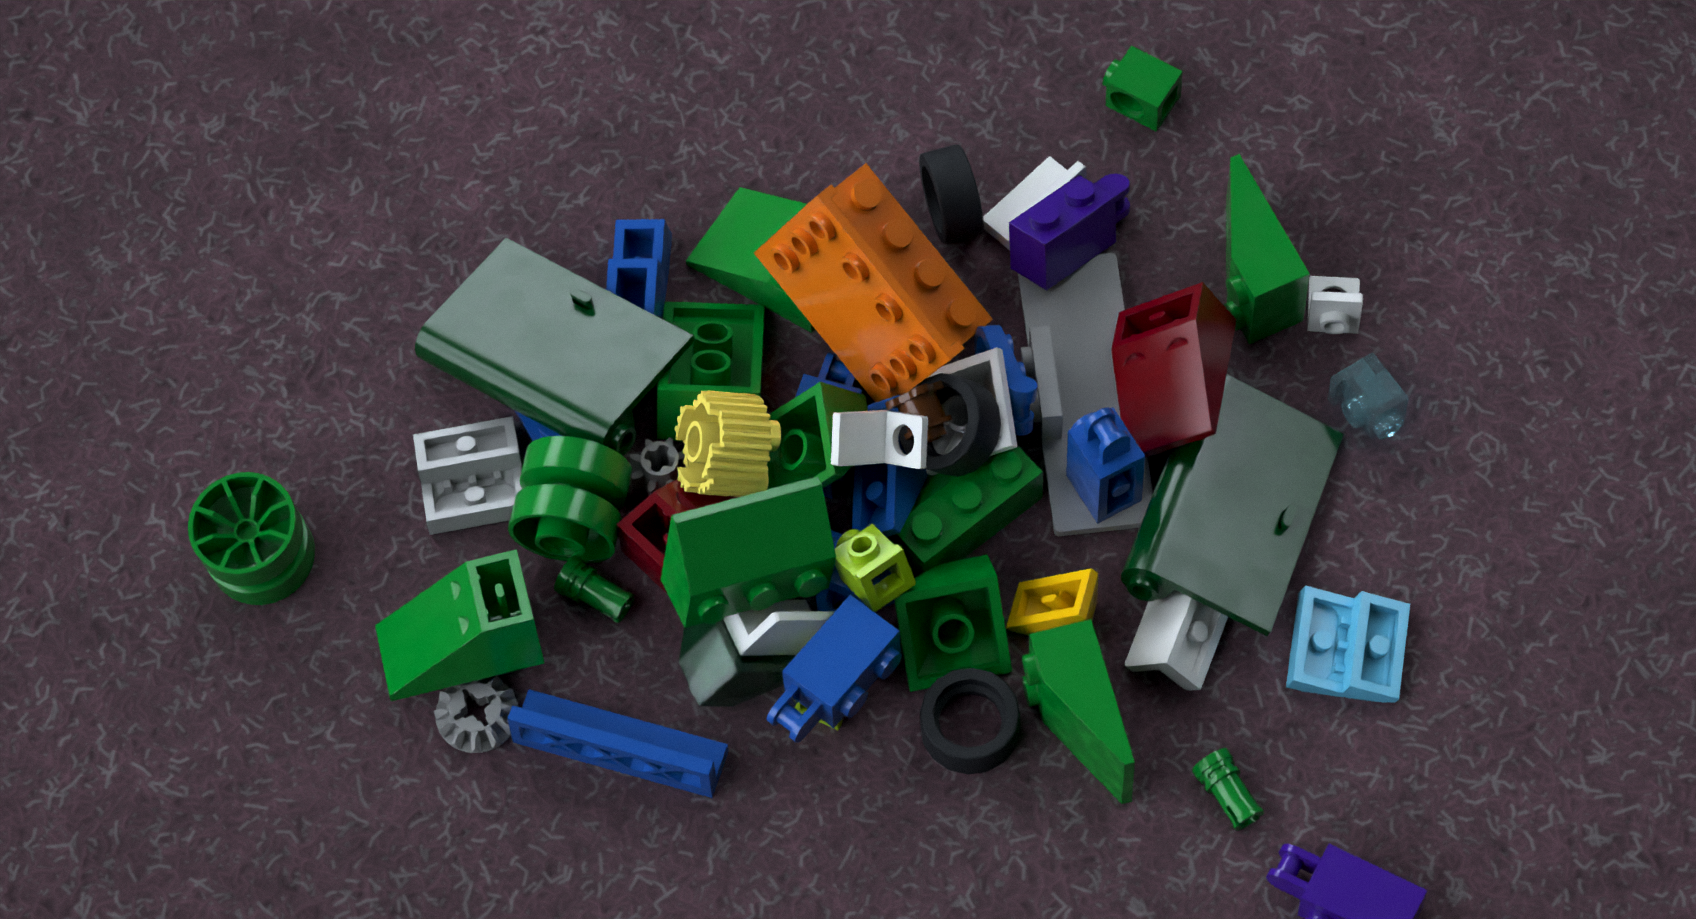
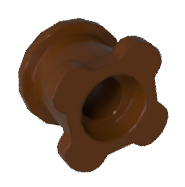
(923, 402)

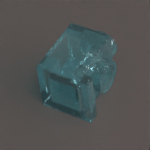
(1369, 397)

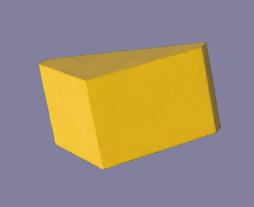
(1053, 601)

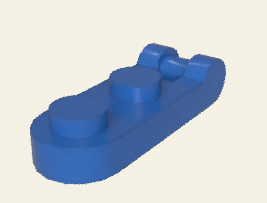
(1021, 388)

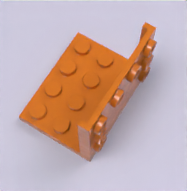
(873, 285)

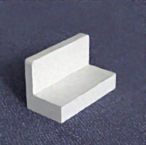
(1035, 187)
(775, 630)
(1177, 639)

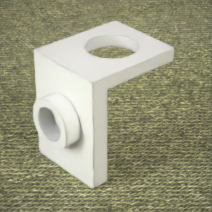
(1334, 310)
(873, 438)

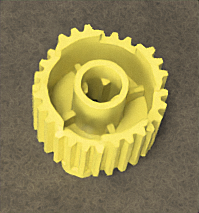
(726, 444)

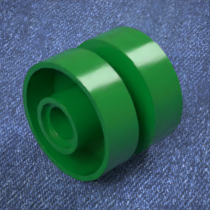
(570, 499)
(251, 538)

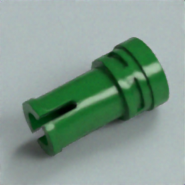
(584, 584)
(1223, 781)

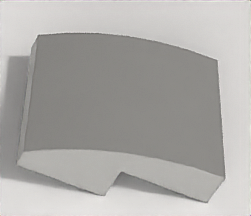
(468, 474)

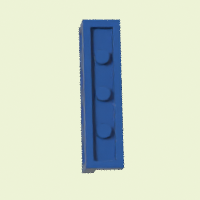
(618, 743)

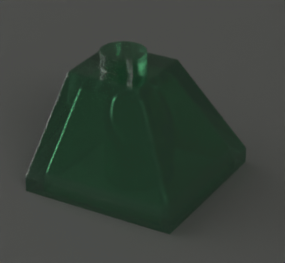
(719, 673)

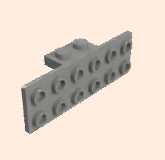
(1072, 362)

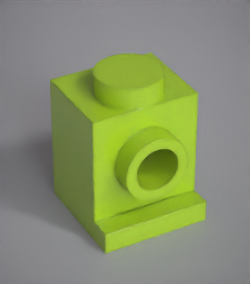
(866, 555)

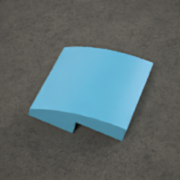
(1348, 645)

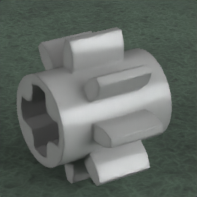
(655, 465)

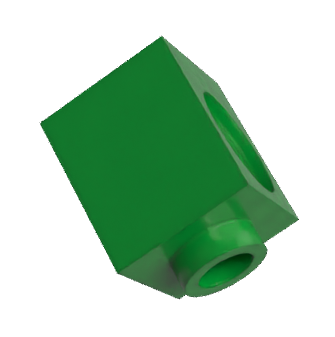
(1142, 87)

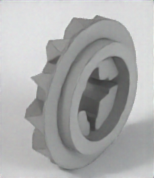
(468, 733)

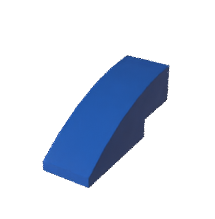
(641, 263)

